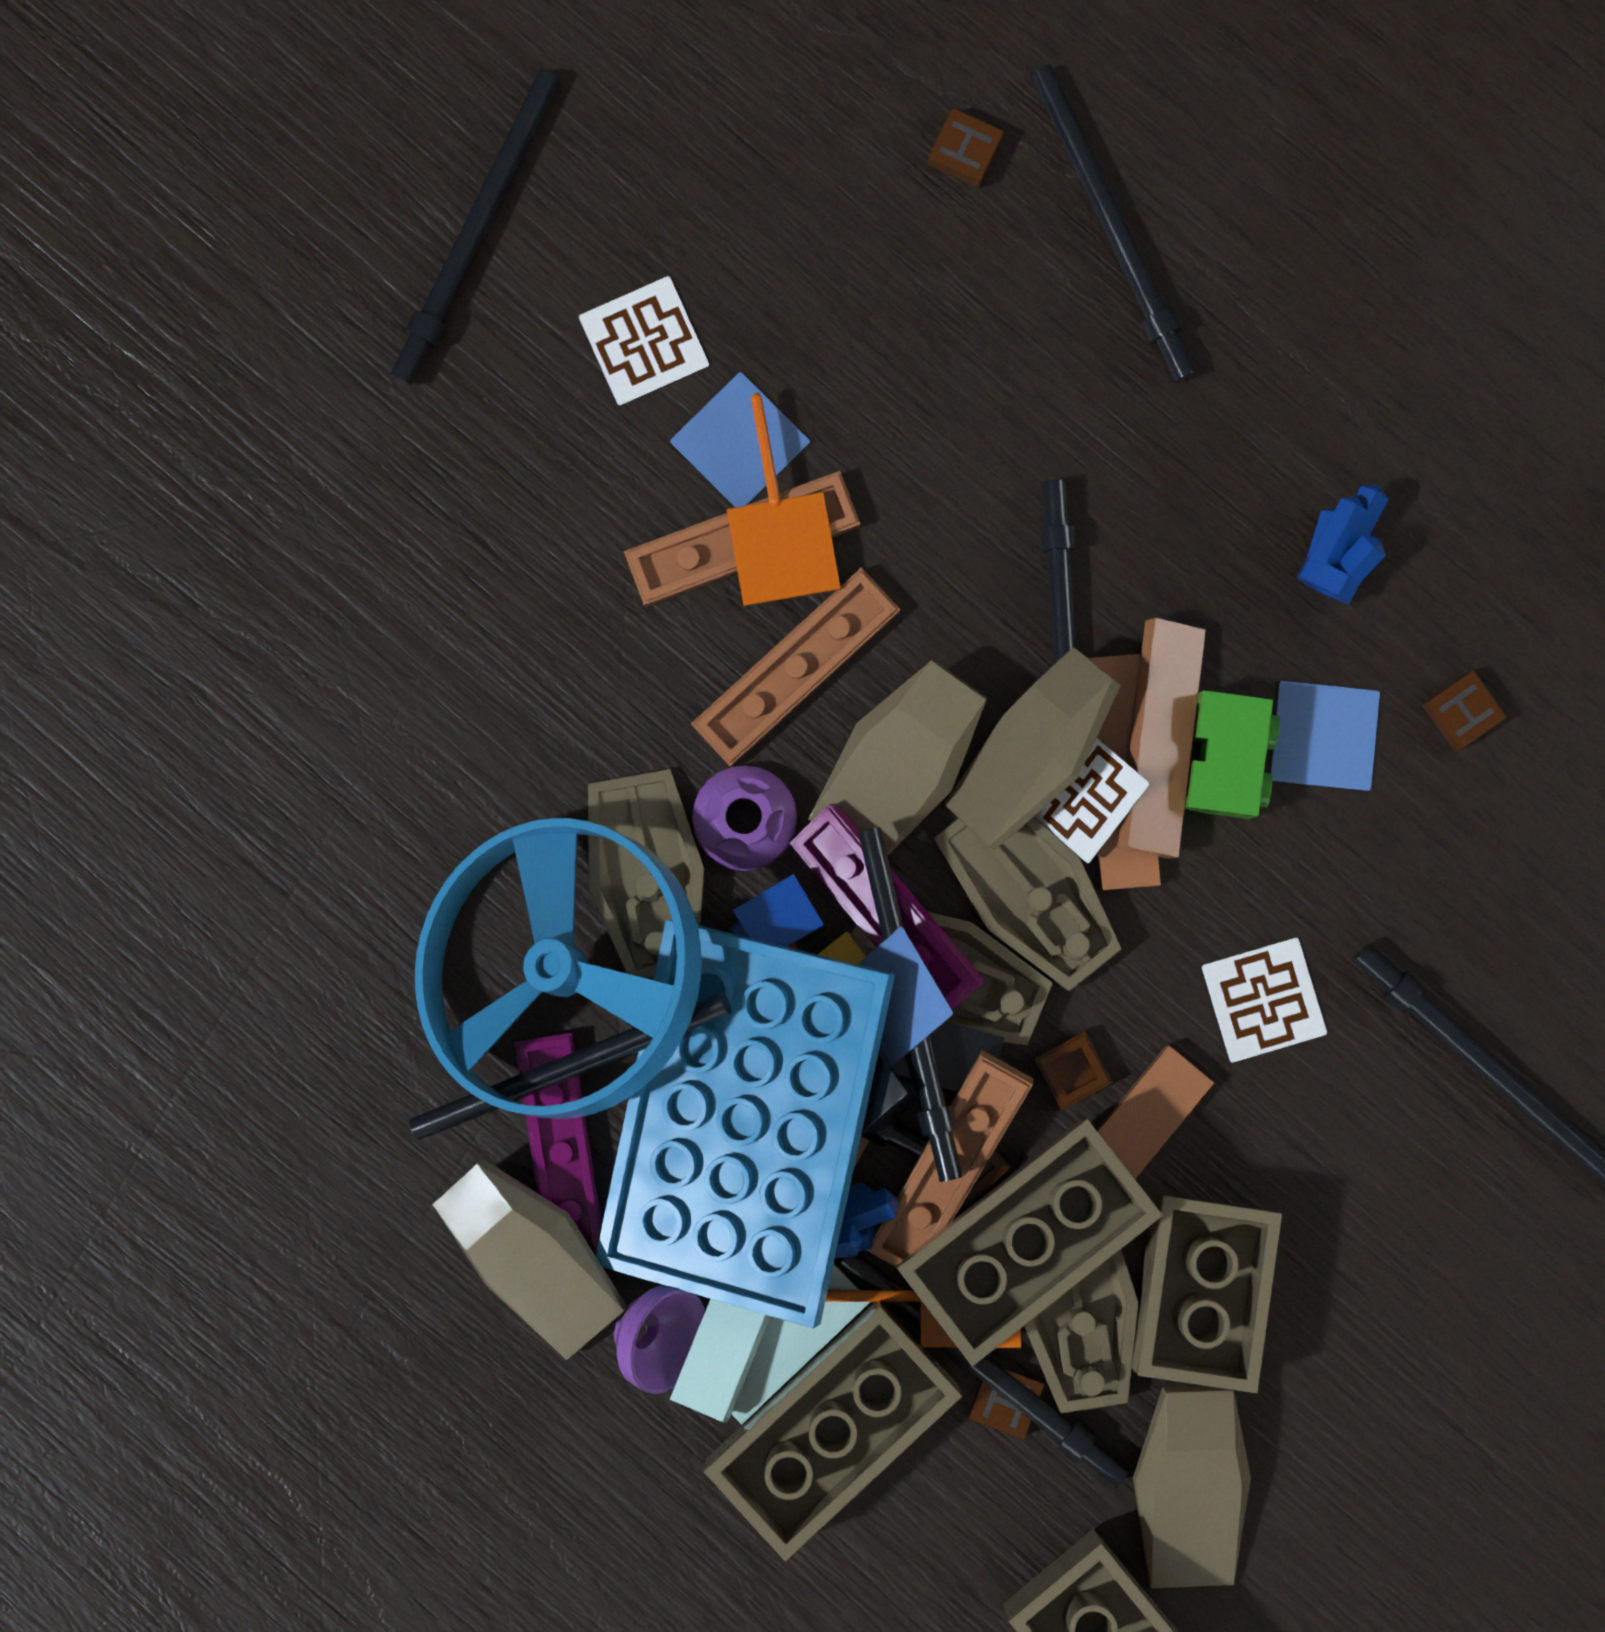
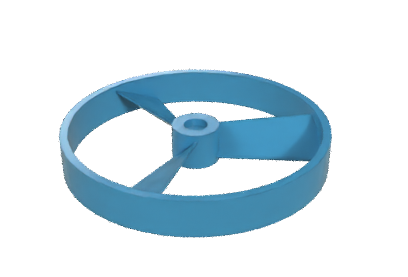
(554, 965)

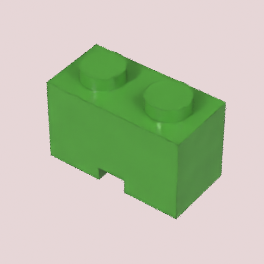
(1232, 755)

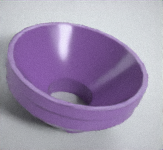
(749, 850)
(659, 1355)

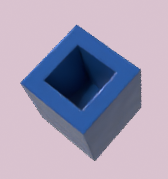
(778, 915)

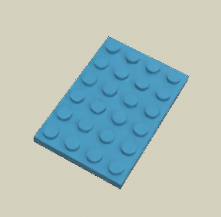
(750, 1130)

